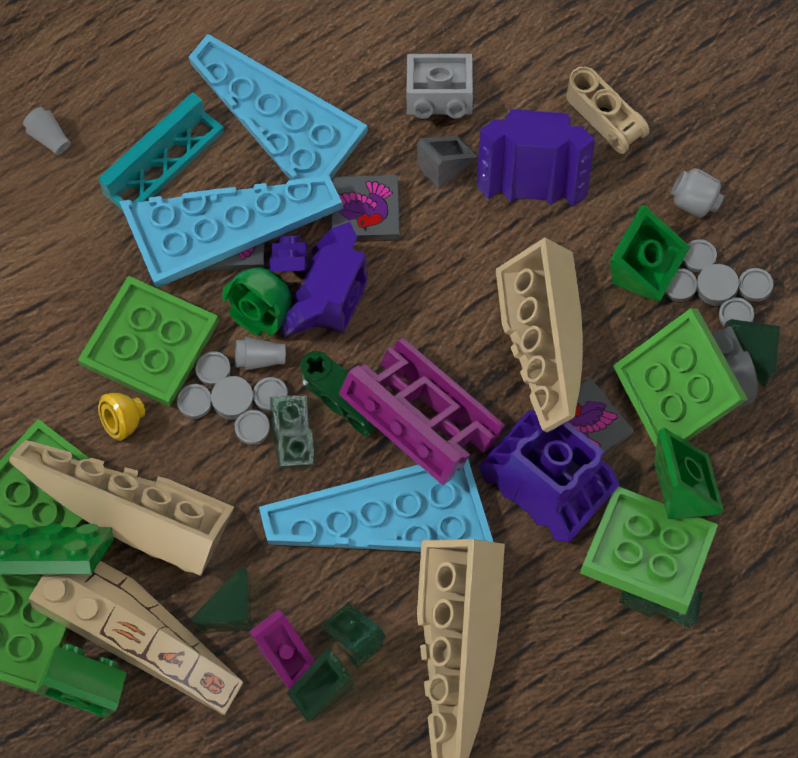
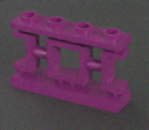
(407, 425)

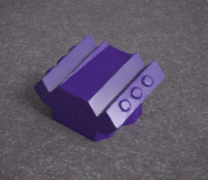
(535, 157)
(329, 285)
(551, 474)

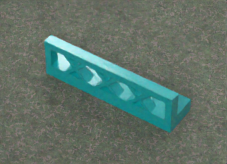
(156, 144)

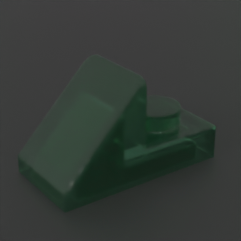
(354, 634)

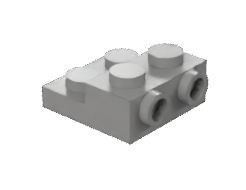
(439, 84)

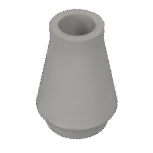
(45, 129)
(257, 353)

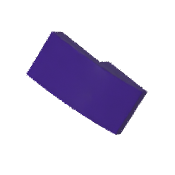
(289, 254)

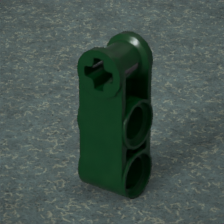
(328, 386)

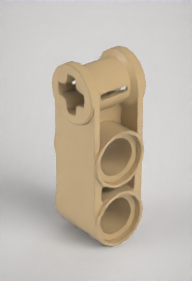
(618, 126)

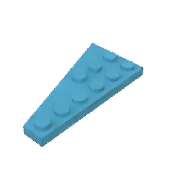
(288, 122)
(212, 225)
(381, 513)

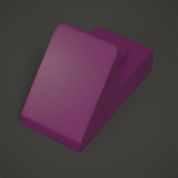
(282, 648)

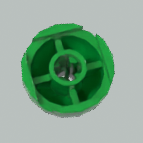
(258, 300)

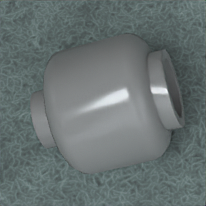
(697, 192)

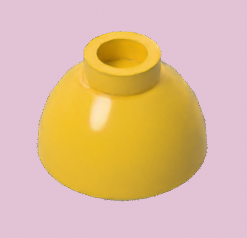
(120, 414)

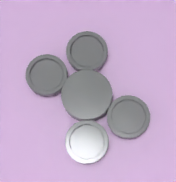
(719, 283)
(230, 397)

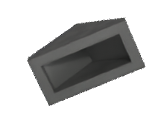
(443, 158)

